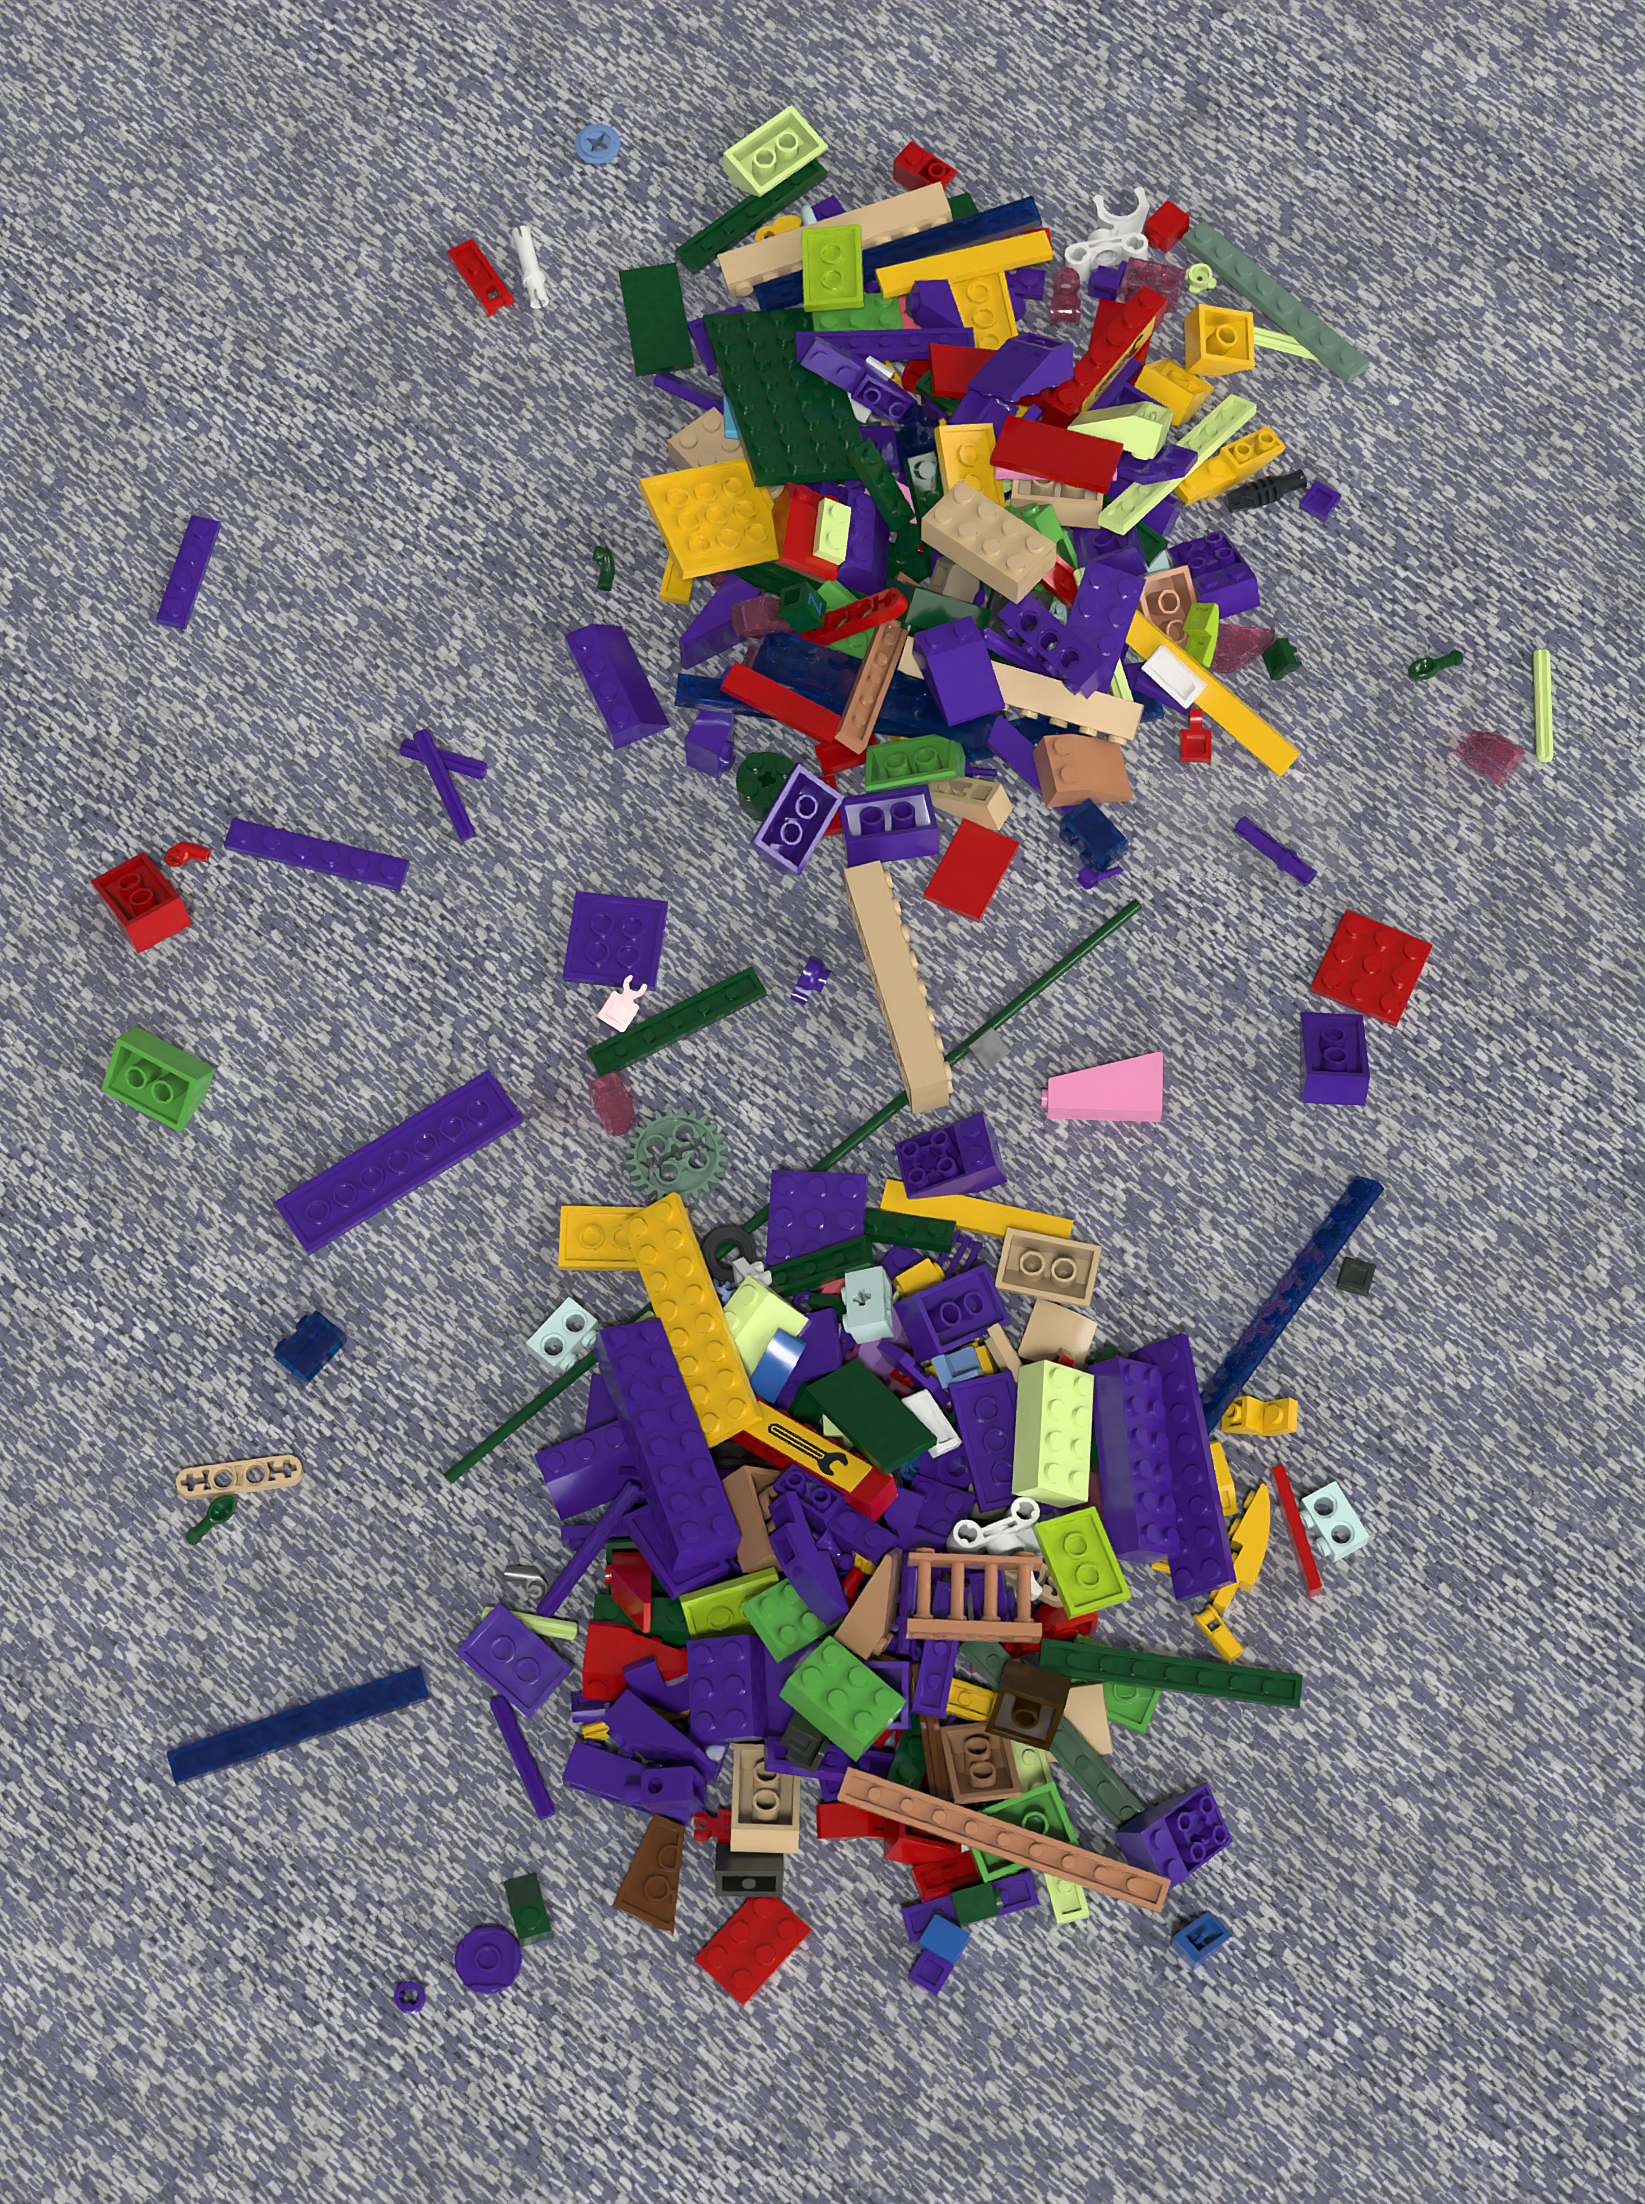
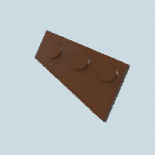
(653, 1877)

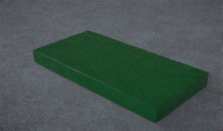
(656, 319)
(871, 1416)

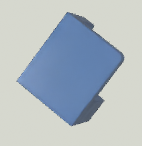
(958, 1366)

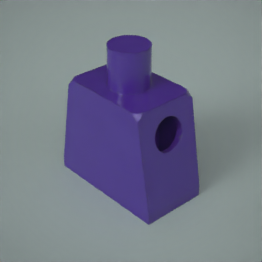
(681, 1790)

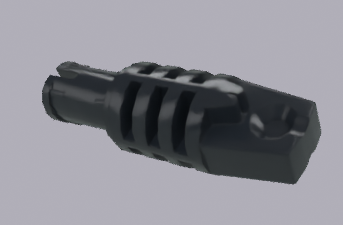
(1263, 491)

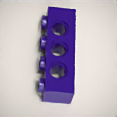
(1085, 676)

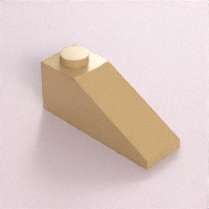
(972, 799)

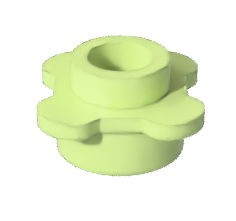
(1202, 271)

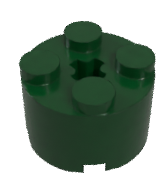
(754, 775)

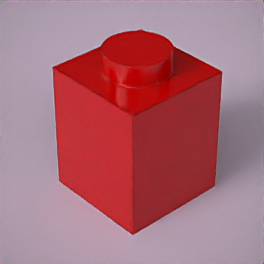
(1166, 226)

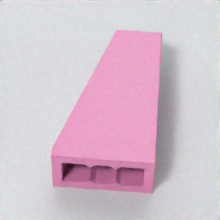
(1109, 1092)

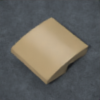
(1056, 1327)
(1003, 1352)
(1088, 1716)

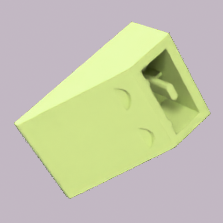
(1137, 425)

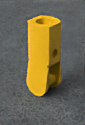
(1222, 1637)

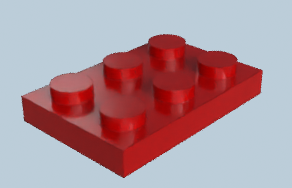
(752, 1946)

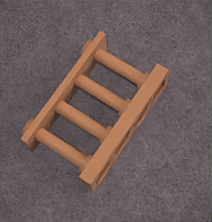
(957, 1626)

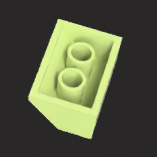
(772, 153)
(755, 1316)

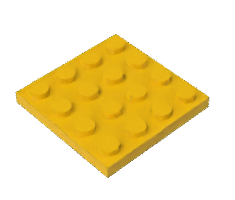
(712, 517)

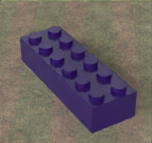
(1134, 1461)

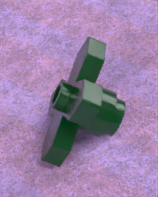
(904, 554)

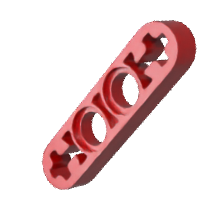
(883, 605)

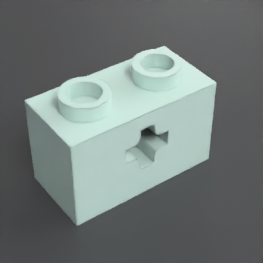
(868, 1305)

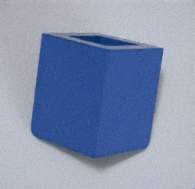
(944, 1939)

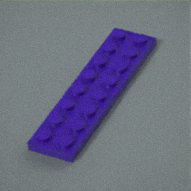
(398, 1162)
(1204, 1543)

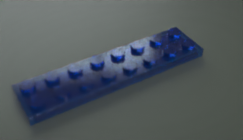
(833, 674)

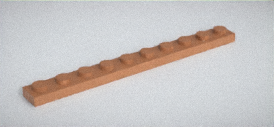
(1004, 1840)

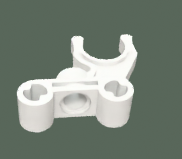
(1114, 241)
(1002, 1537)

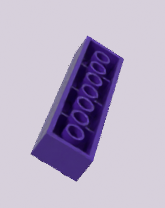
(666, 1444)

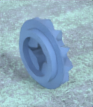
(593, 135)

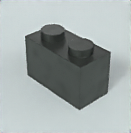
(748, 1873)

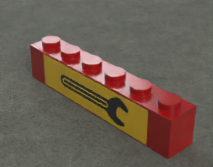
(1106, 358)
(786, 1442)

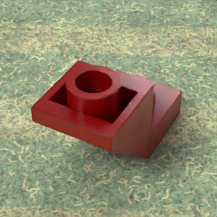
(847, 1822)

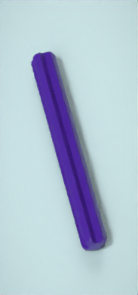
(589, 1550)

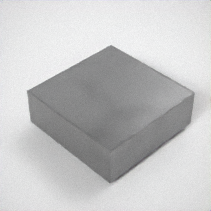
(988, 1049)

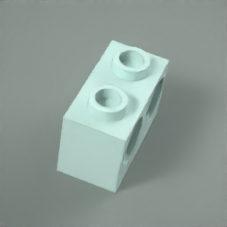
(556, 1332)
(1341, 1519)

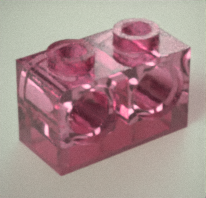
(1156, 277)
(758, 617)
(612, 1104)

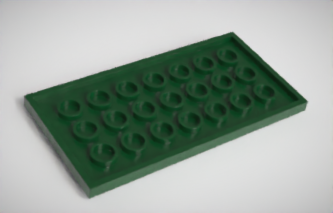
(784, 414)

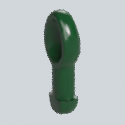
(1427, 667)
(217, 1513)

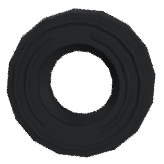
(726, 1234)

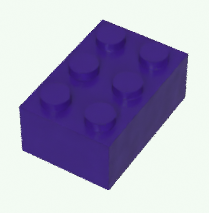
(727, 1689)

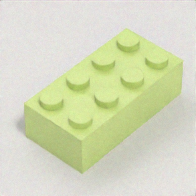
(1053, 1434)

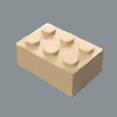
(763, 1805)

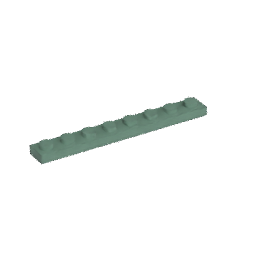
(1275, 302)

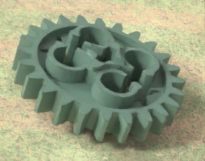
(664, 1133)

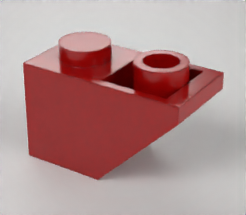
(919, 168)

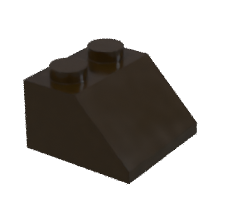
(1028, 1705)

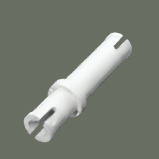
(532, 276)

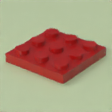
(1371, 968)

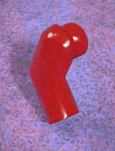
(185, 852)

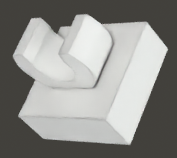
(742, 1268)

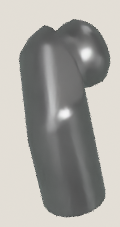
(529, 1578)

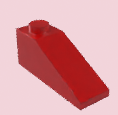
(631, 1586)

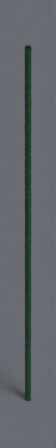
(822, 1166)

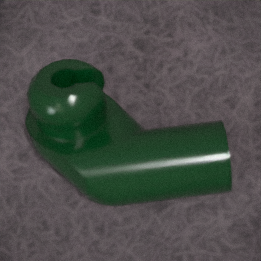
(607, 568)

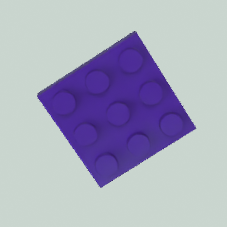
(614, 940)
(813, 1212)

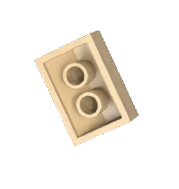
(1070, 504)
(1048, 1267)

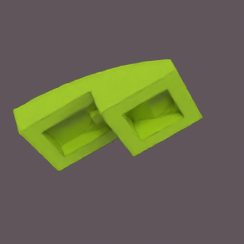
(1202, 631)

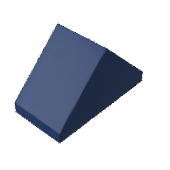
(1200, 1940)

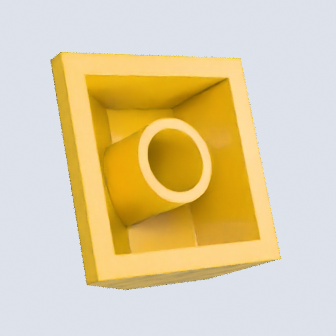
(1218, 341)
(1174, 388)

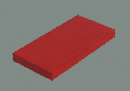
(955, 366)
(1057, 454)

